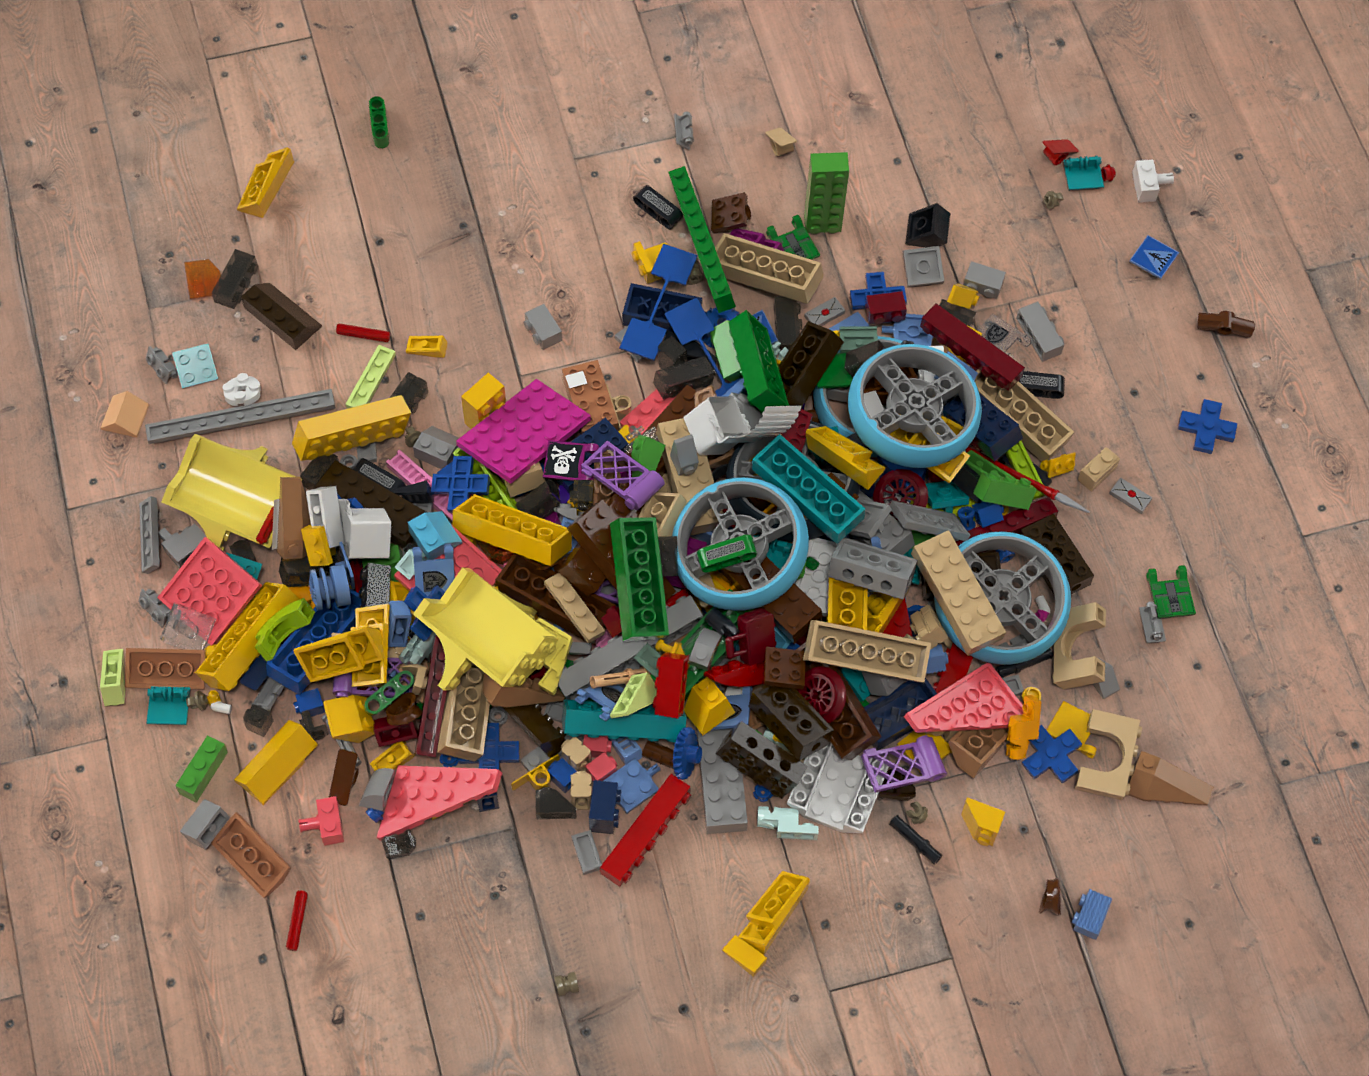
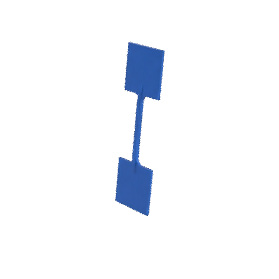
(690, 324)
(643, 336)

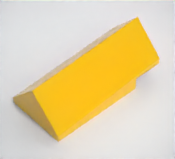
(266, 182)
(844, 455)
(947, 470)
(846, 604)
(881, 610)
(341, 653)
(374, 673)
(276, 762)
(774, 910)

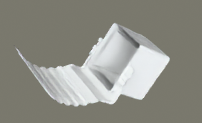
(720, 425)
(364, 531)

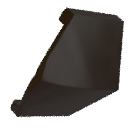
(900, 793)

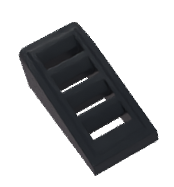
(416, 492)

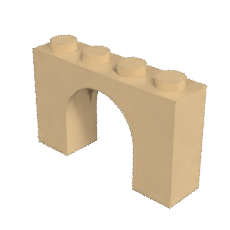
(1081, 672)
(1124, 732)

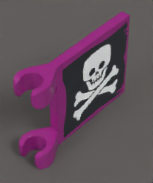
(565, 460)

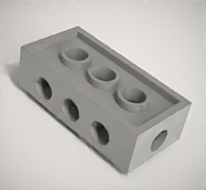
(875, 562)

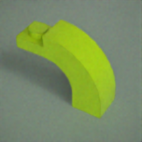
(281, 625)

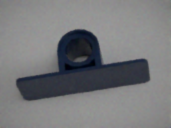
(256, 674)

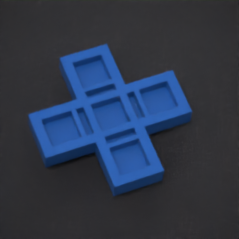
(875, 285)
(1207, 426)
(460, 482)
(413, 600)
(495, 750)
(1053, 755)

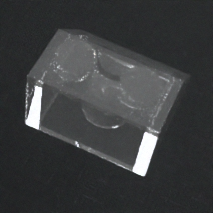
(187, 628)

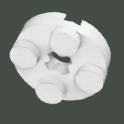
(233, 390)

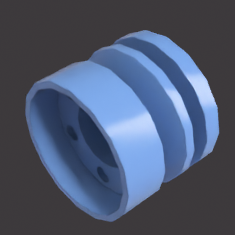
(330, 587)

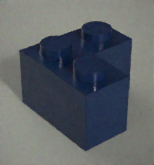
(603, 811)

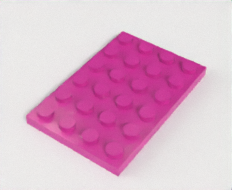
(520, 430)

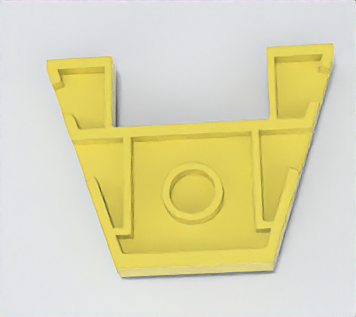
(556, 660)

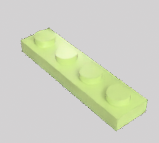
(371, 377)

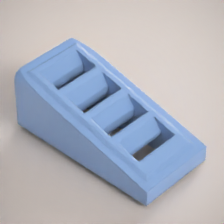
(629, 753)

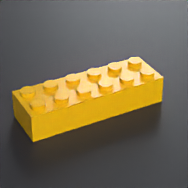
(351, 428)
(512, 530)
(237, 647)

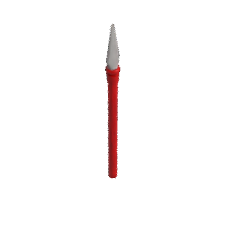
(1046, 490)

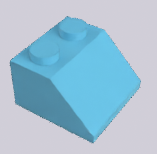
(432, 532)

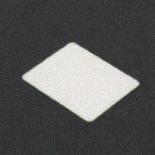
(576, 379)

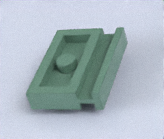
(857, 336)

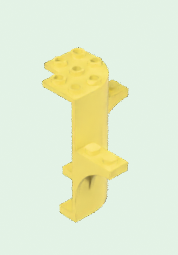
(225, 489)
(485, 629)

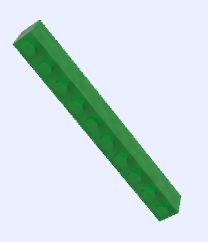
(702, 240)

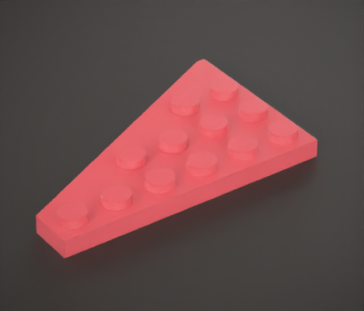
(972, 703)
(430, 792)

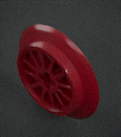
(905, 475)
(837, 689)

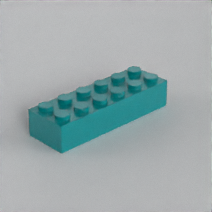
(809, 487)
(643, 723)

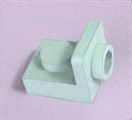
(406, 564)

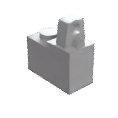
(181, 546)

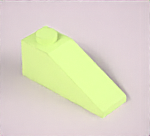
(113, 677)
(636, 695)

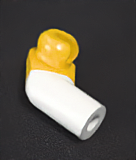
(216, 703)

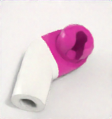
(1044, 610)

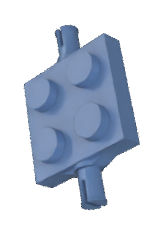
(909, 330)
(635, 784)

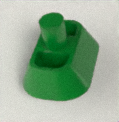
(812, 563)

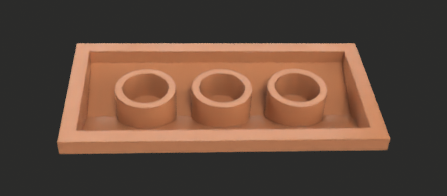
(163, 668)
(251, 855)

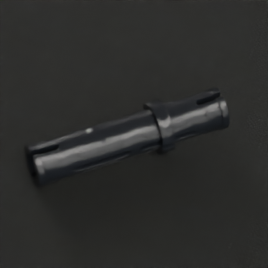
(1004, 670)
(923, 846)

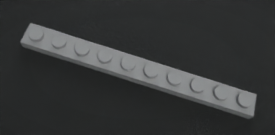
(240, 416)

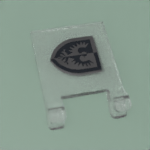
(1003, 334)

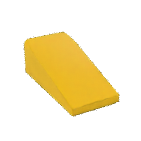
(427, 346)
(395, 755)
(745, 955)

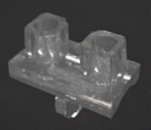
(634, 432)

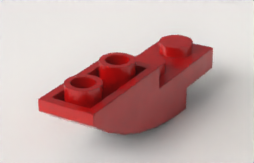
(737, 674)

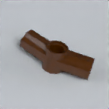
(1226, 323)

